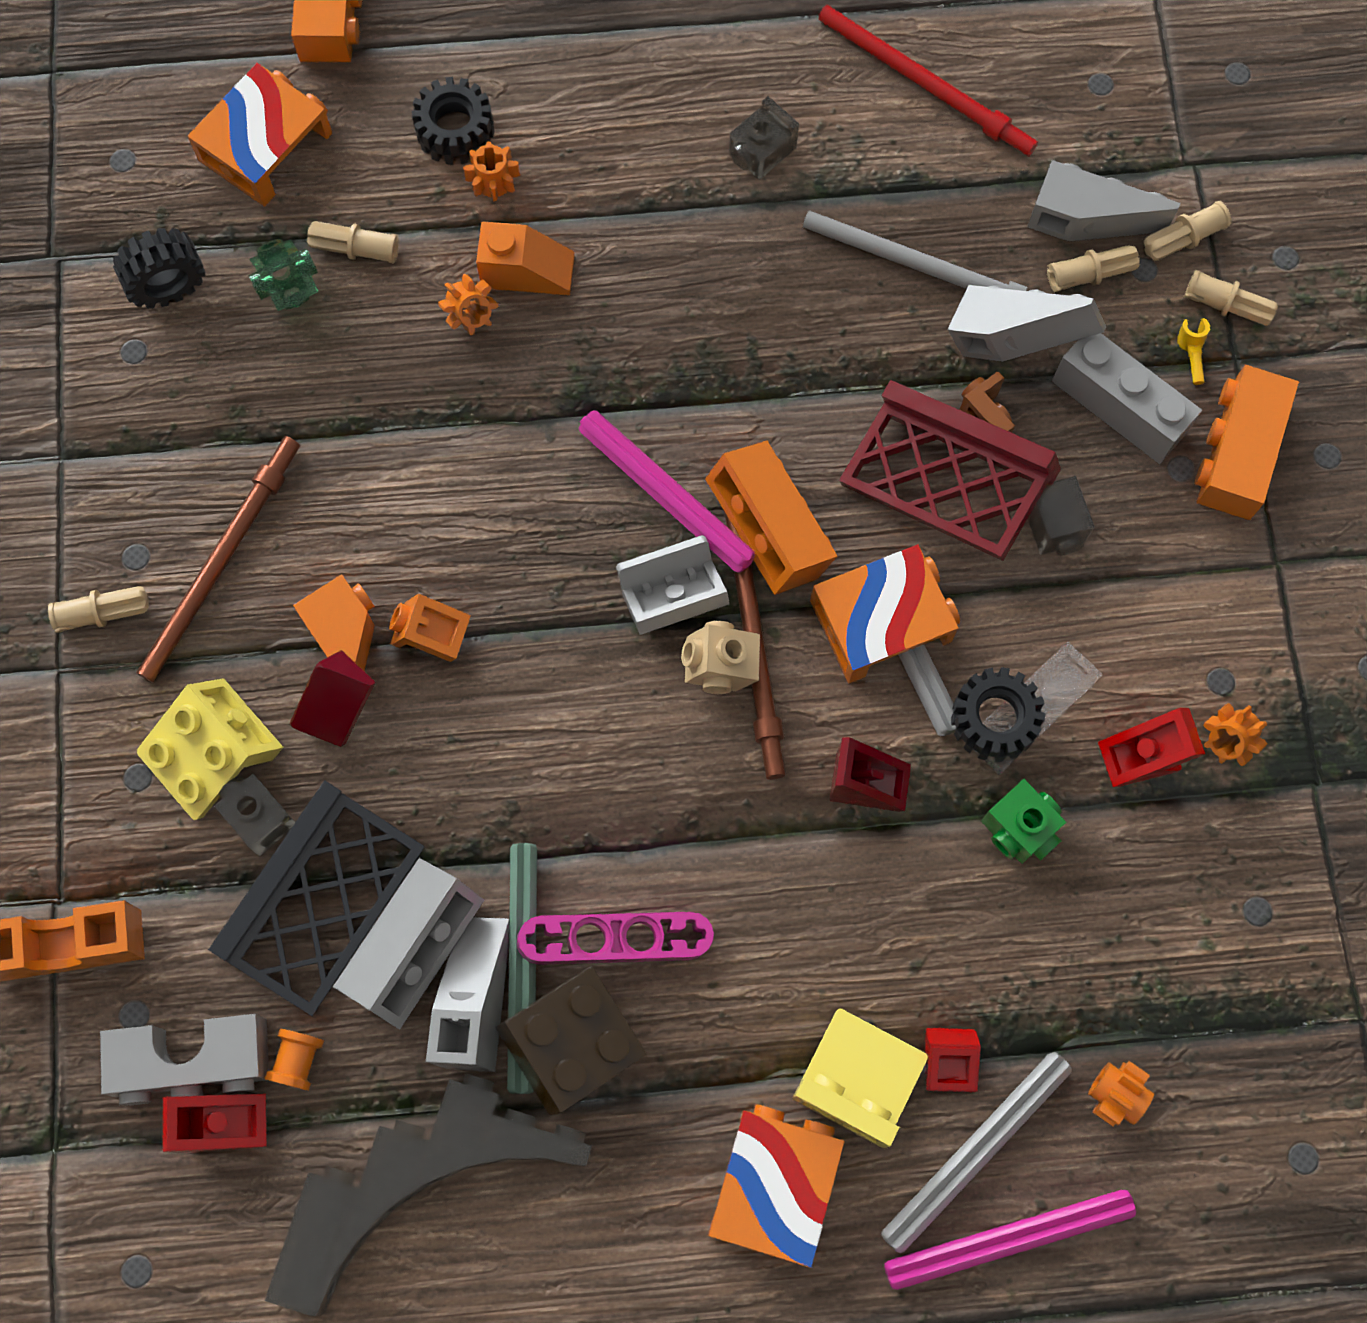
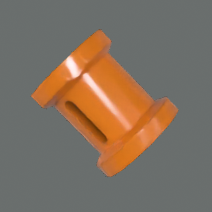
(294, 1059)

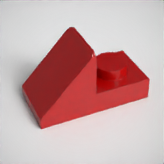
(1152, 748)
(214, 1122)

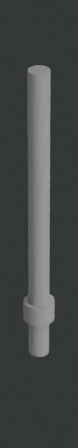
(900, 253)

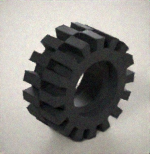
(446, 100)
(158, 268)
(1014, 691)

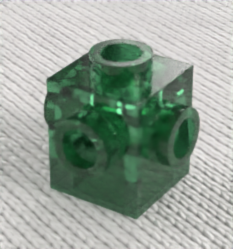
(291, 288)

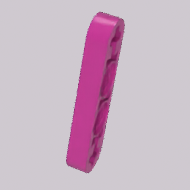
(615, 944)

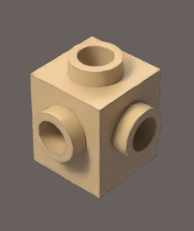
(721, 658)

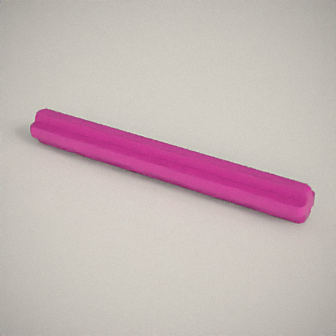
(666, 491)
(1010, 1239)

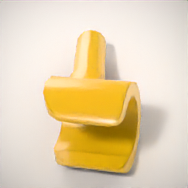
(1193, 344)

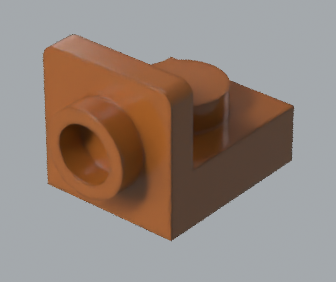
(978, 402)

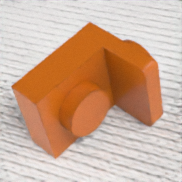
(429, 627)

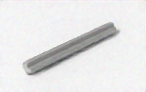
(976, 1152)

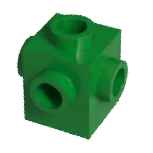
(1024, 823)

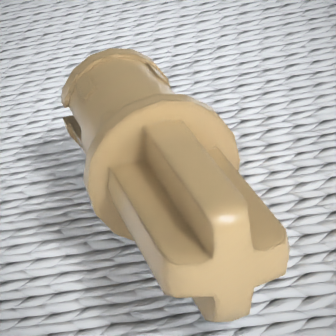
(1187, 231)
(353, 241)
(1092, 267)
(1230, 298)
(97, 608)

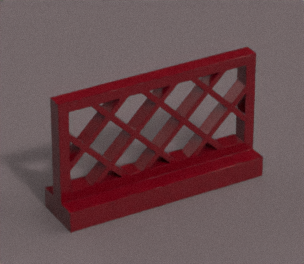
(967, 434)

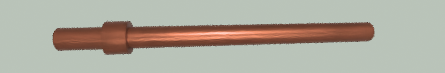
(266, 482)
(767, 727)

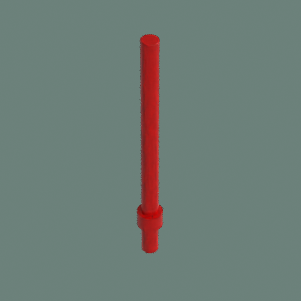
(994, 124)

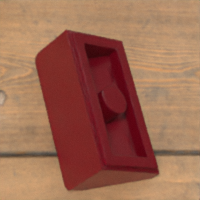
(333, 699)

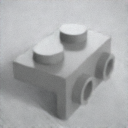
(671, 584)

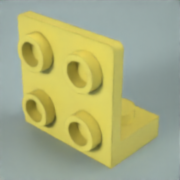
(205, 744)
(861, 1078)

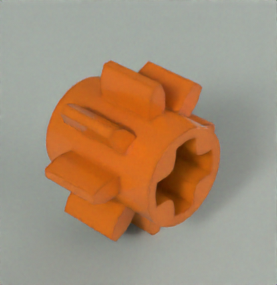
(491, 171)
(460, 296)
(1235, 734)
(1121, 1093)

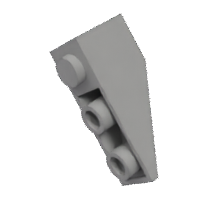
(1088, 206)
(1014, 323)
(471, 999)

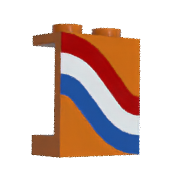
(257, 130)
(884, 610)
(777, 1186)

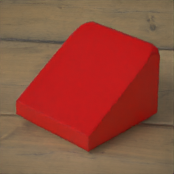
(952, 1059)

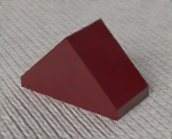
(869, 777)

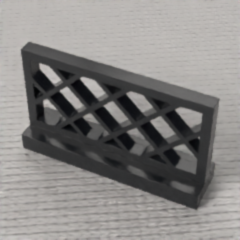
(281, 873)

